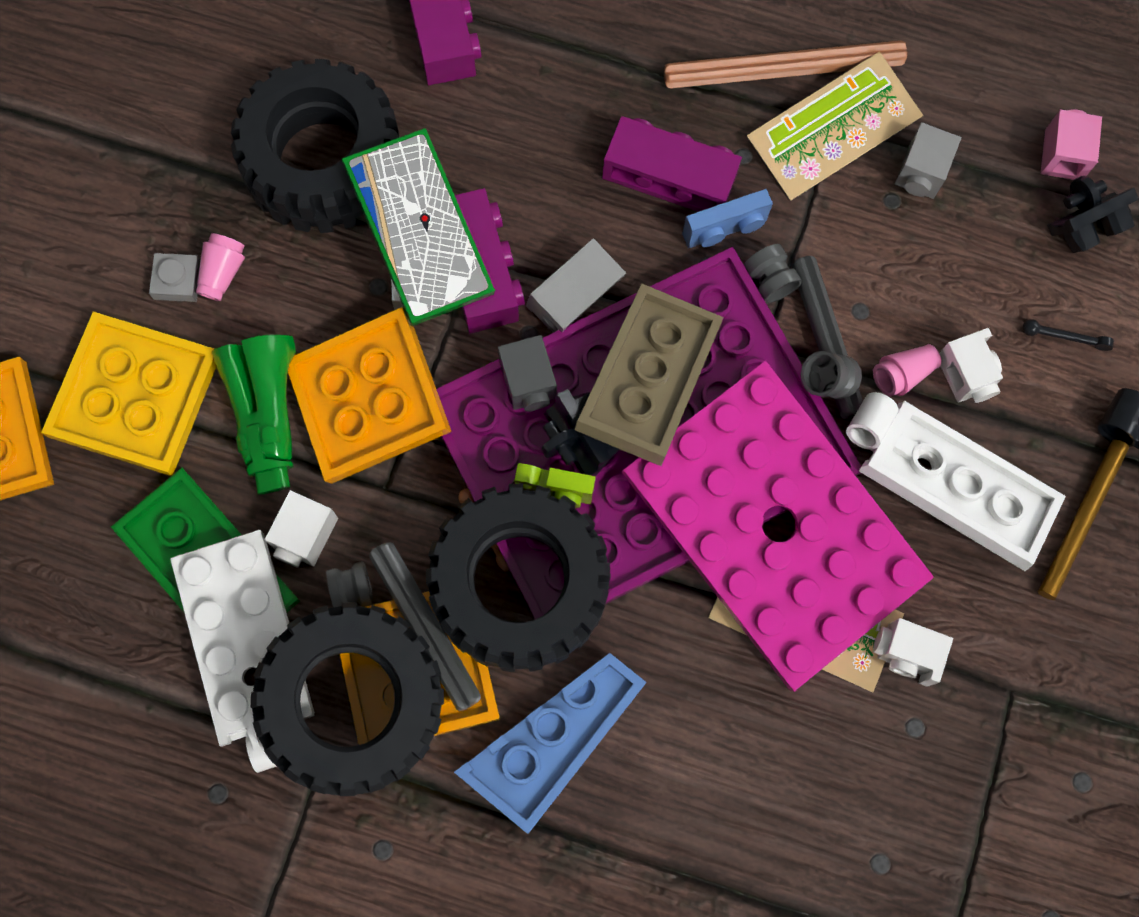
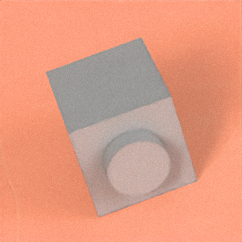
(927, 161)

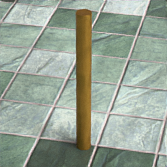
(1083, 520)

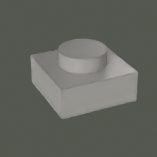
(174, 277)

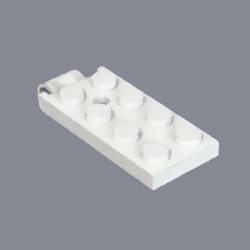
(966, 483)
(232, 618)

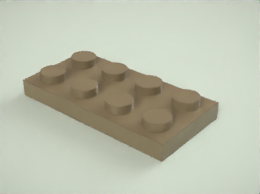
(649, 375)

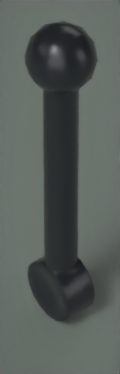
(1032, 327)

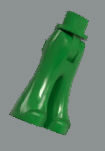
(257, 392)

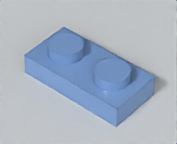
(714, 223)

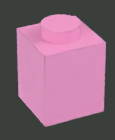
(1071, 144)

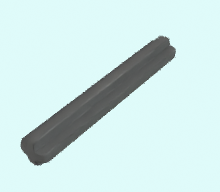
(823, 322)
(424, 622)

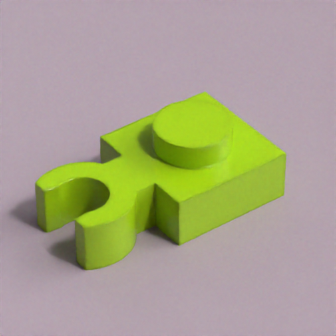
(573, 485)

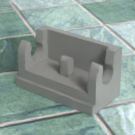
(575, 287)

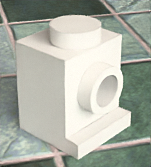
(972, 367)
(913, 650)

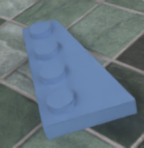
(544, 751)

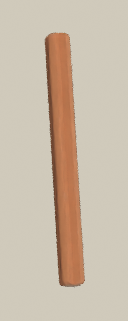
(779, 64)

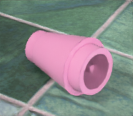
(218, 265)
(905, 369)

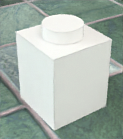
(300, 530)

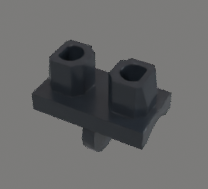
(1111, 210)
(573, 446)

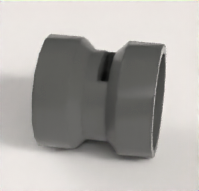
(772, 273)
(821, 376)

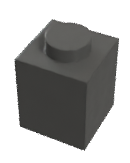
(528, 373)

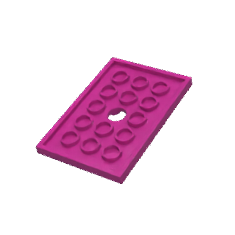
(792, 597)

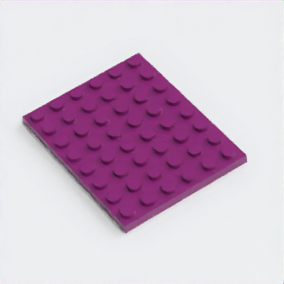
(493, 438)

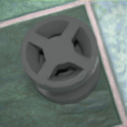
(350, 585)

